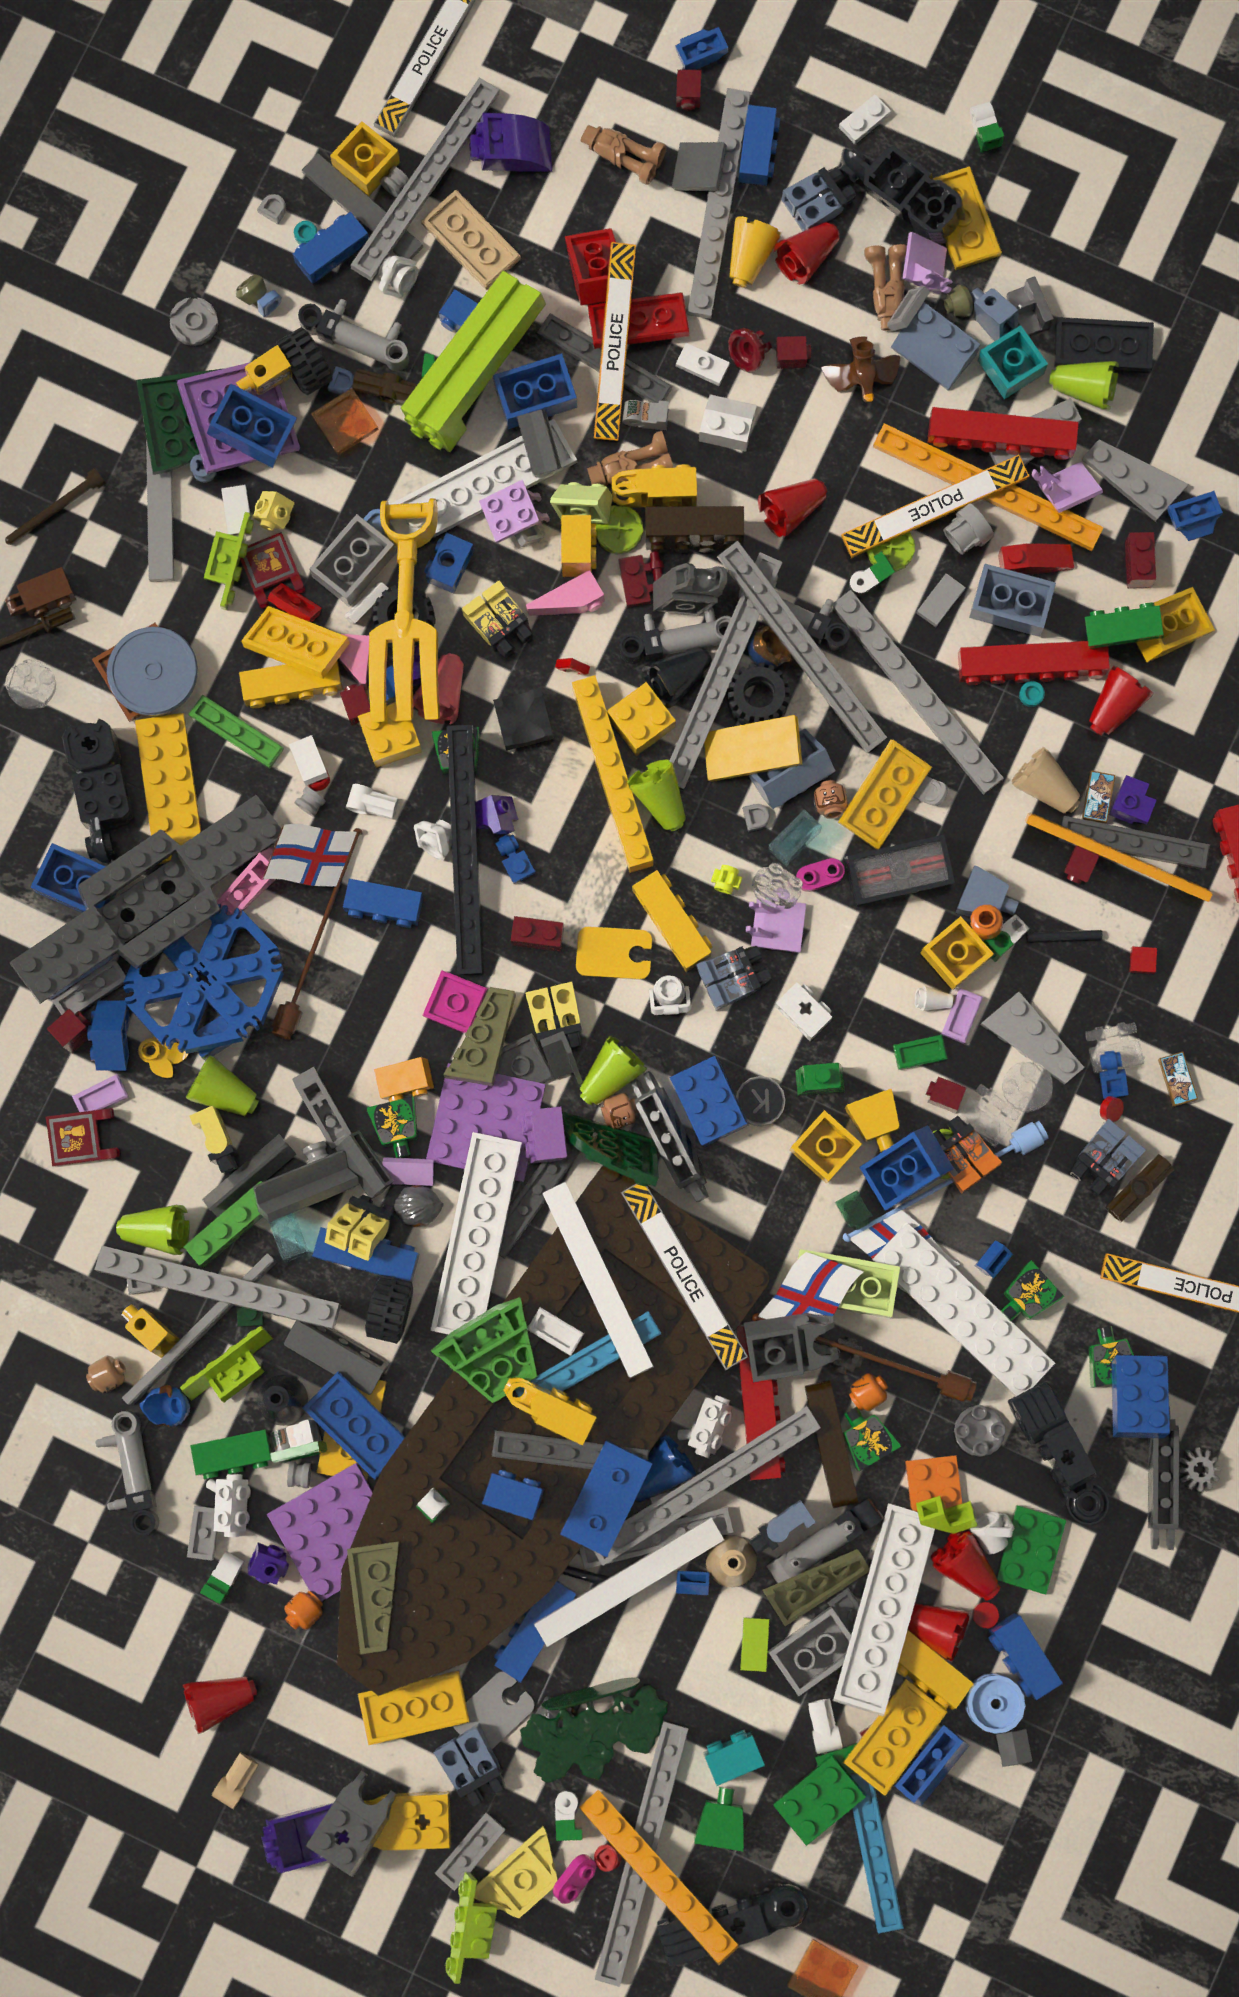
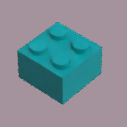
(1012, 362)
(733, 1757)

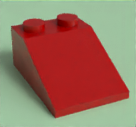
(590, 263)

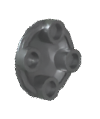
(979, 1430)

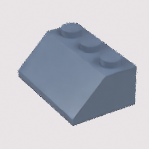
(936, 346)
(1012, 600)
(783, 784)

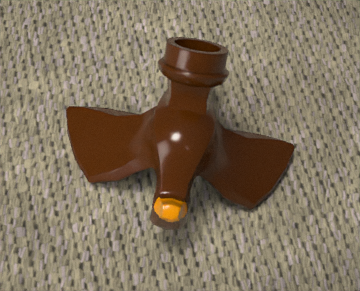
(862, 369)

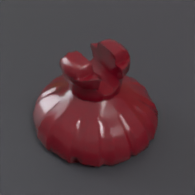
(748, 349)

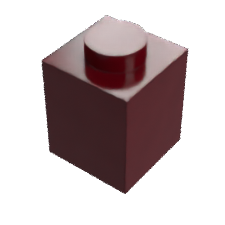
(688, 89)
(792, 352)
(355, 702)
(1080, 864)
(945, 1094)

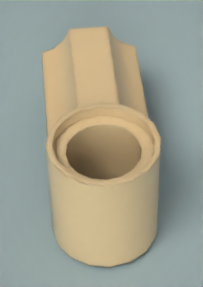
(233, 1785)

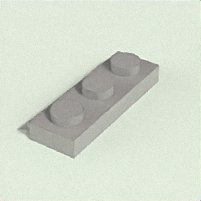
(91, 988)
(470, 1850)

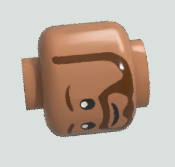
(831, 799)
(619, 1111)

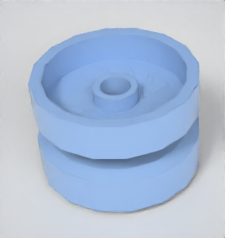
(994, 1718)

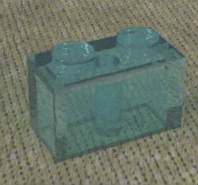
(795, 837)
(289, 1237)

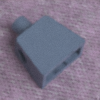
(994, 313)
(985, 890)

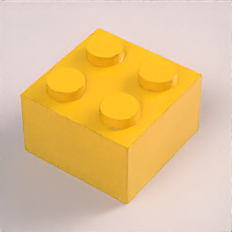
(365, 158)
(576, 545)
(641, 719)
(389, 739)
(956, 953)
(825, 1147)

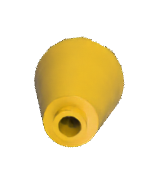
(751, 249)

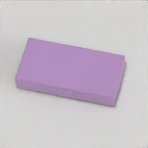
(962, 1015)
(101, 1095)
(410, 1171)

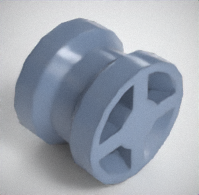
(200, 475)

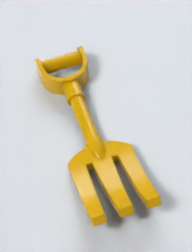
(405, 629)

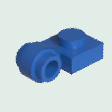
(517, 864)
(1114, 1079)

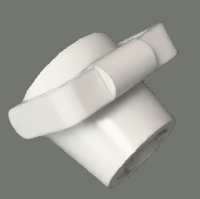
(399, 274)
(436, 840)
(669, 994)
(993, 1531)

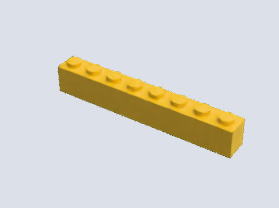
(612, 774)

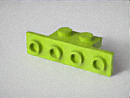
(225, 559)
(231, 1370)
(472, 1929)

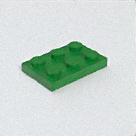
(1031, 1550)
(819, 1800)

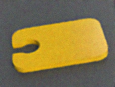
(606, 952)

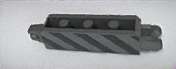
(670, 1137)
(1163, 1486)

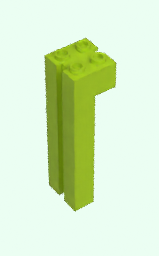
(471, 361)

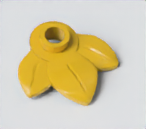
(163, 1058)

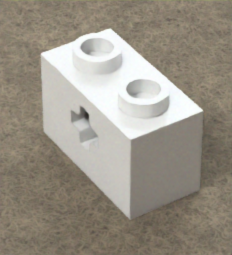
(807, 1024)

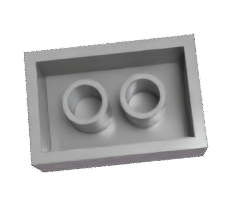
(353, 560)
(812, 1651)

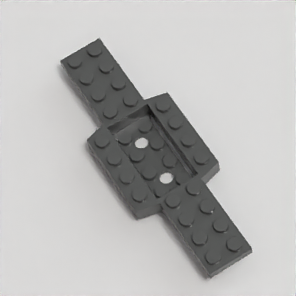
(192, 869)

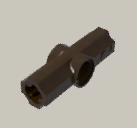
(386, 387)
(1151, 1177)

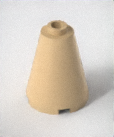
(1047, 782)
(718, 1558)

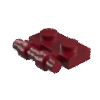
(634, 578)

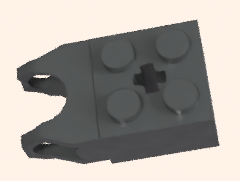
(688, 589)
(787, 1345)
(357, 1818)

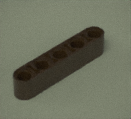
(831, 1444)

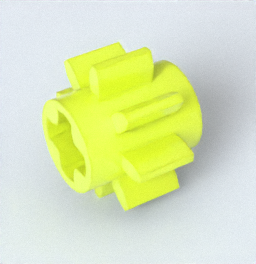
(726, 879)

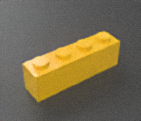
(285, 683)
(672, 921)
(932, 1673)

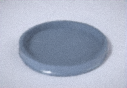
(152, 671)

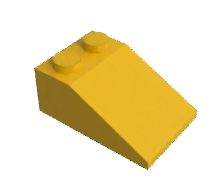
(1182, 623)

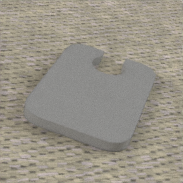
(492, 1713)

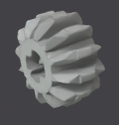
(1192, 1476)

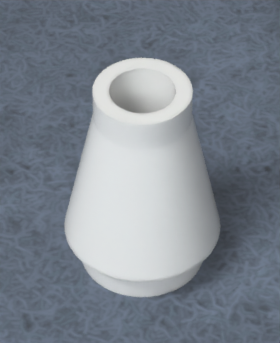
(931, 999)

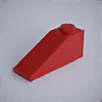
(1036, 558)

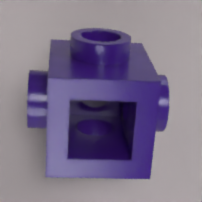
(268, 1563)

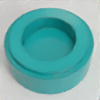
(304, 232)
(1032, 694)

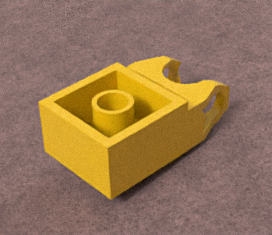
(657, 487)
(553, 1409)
(404, 1831)

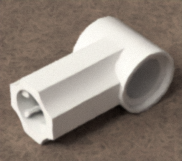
(365, 800)
(825, 1732)

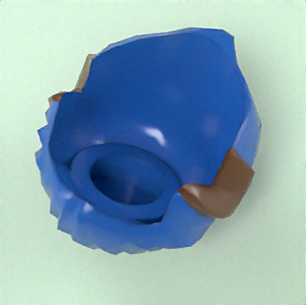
(166, 1406)

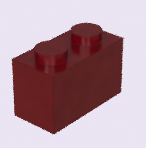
(1140, 560)
(537, 933)
(70, 1030)

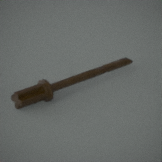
(48, 623)

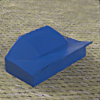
(701, 48)
(1196, 515)

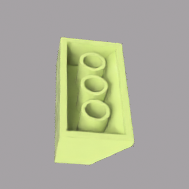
(872, 1291)

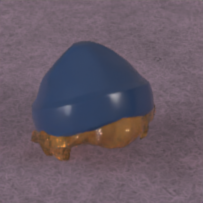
(767, 648)

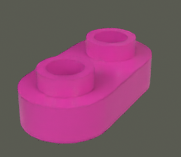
(820, 874)
(574, 1879)

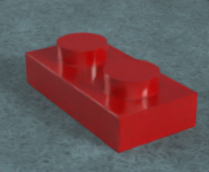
(294, 603)

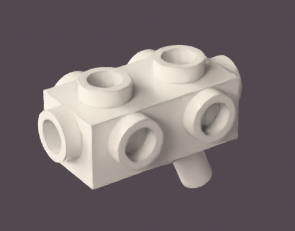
(709, 1427)
(230, 1504)

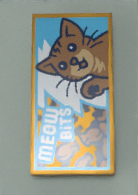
(1098, 797)
(1177, 1079)

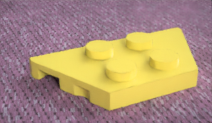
(521, 1877)

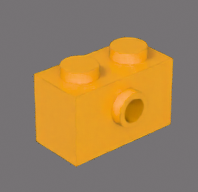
(404, 1079)

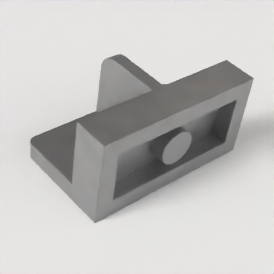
(1032, 307)

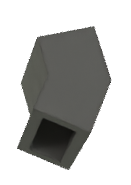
(1014, 1747)

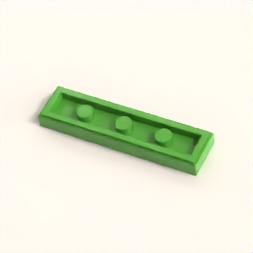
(236, 731)

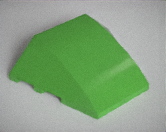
(491, 1349)

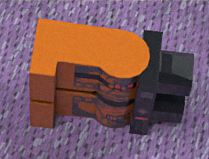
(966, 1145)

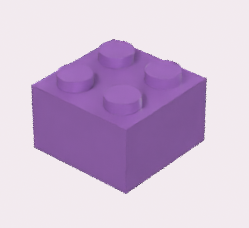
(544, 1135)

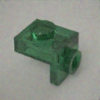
(854, 1210)

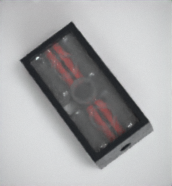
(899, 870)

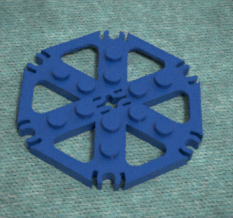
(218, 995)

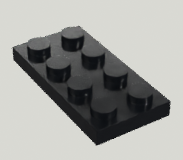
(1104, 340)

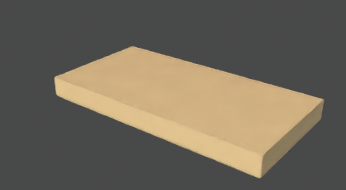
(470, 239)

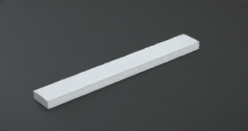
(598, 1280)
(628, 1581)

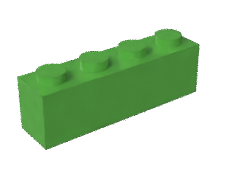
(224, 1229)

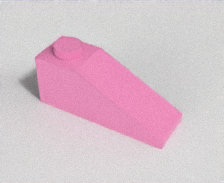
(570, 598)
(248, 884)

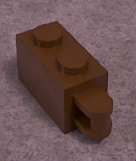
(42, 594)

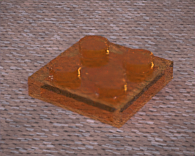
(344, 421)
(822, 1972)

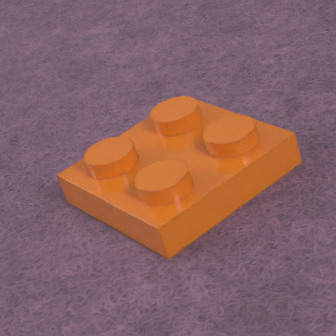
(934, 1478)

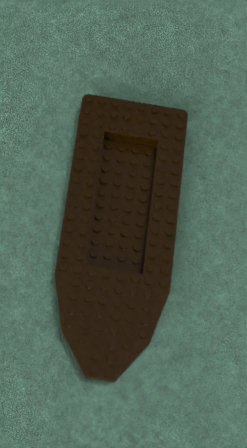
(485, 1566)

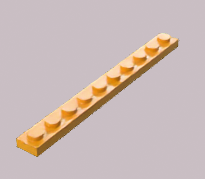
(1010, 499)

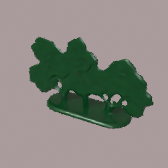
(591, 1734)

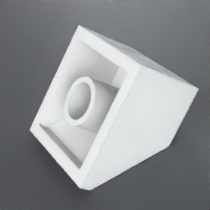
(727, 423)

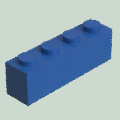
(385, 1259)
(526, 1640)

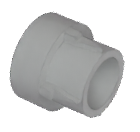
(968, 529)

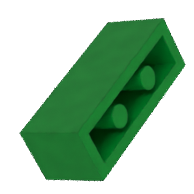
(1124, 625)
(232, 1454)

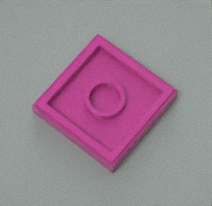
(454, 1002)

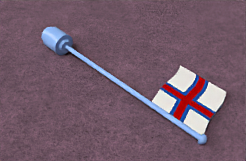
(884, 1228)

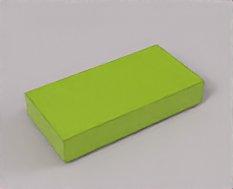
(754, 1644)

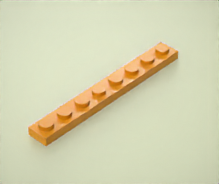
(659, 1877)

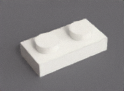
(864, 119)

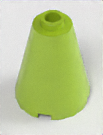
(1087, 382)
(660, 793)
(610, 1072)
(221, 1089)
(156, 1229)

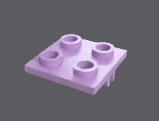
(926, 264)
(1067, 486)
(511, 511)
(777, 927)

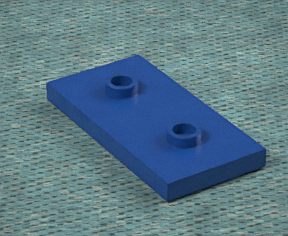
(355, 1424)
(606, 1498)

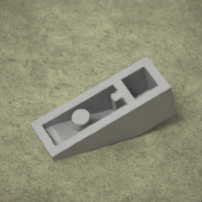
(321, 1107)

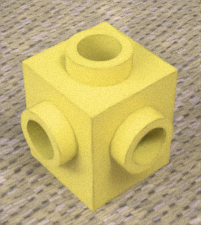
(273, 510)

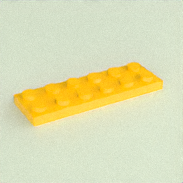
(168, 777)

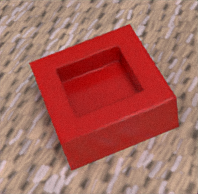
(1143, 960)

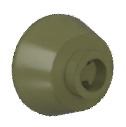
(251, 290)
(959, 301)

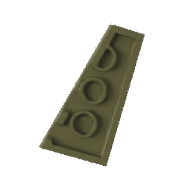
(481, 1050)
(372, 1584)
(807, 1590)

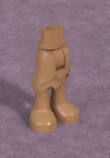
(613, 144)
(890, 295)
(627, 461)

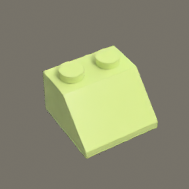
(583, 500)

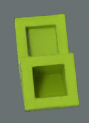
(955, 1519)

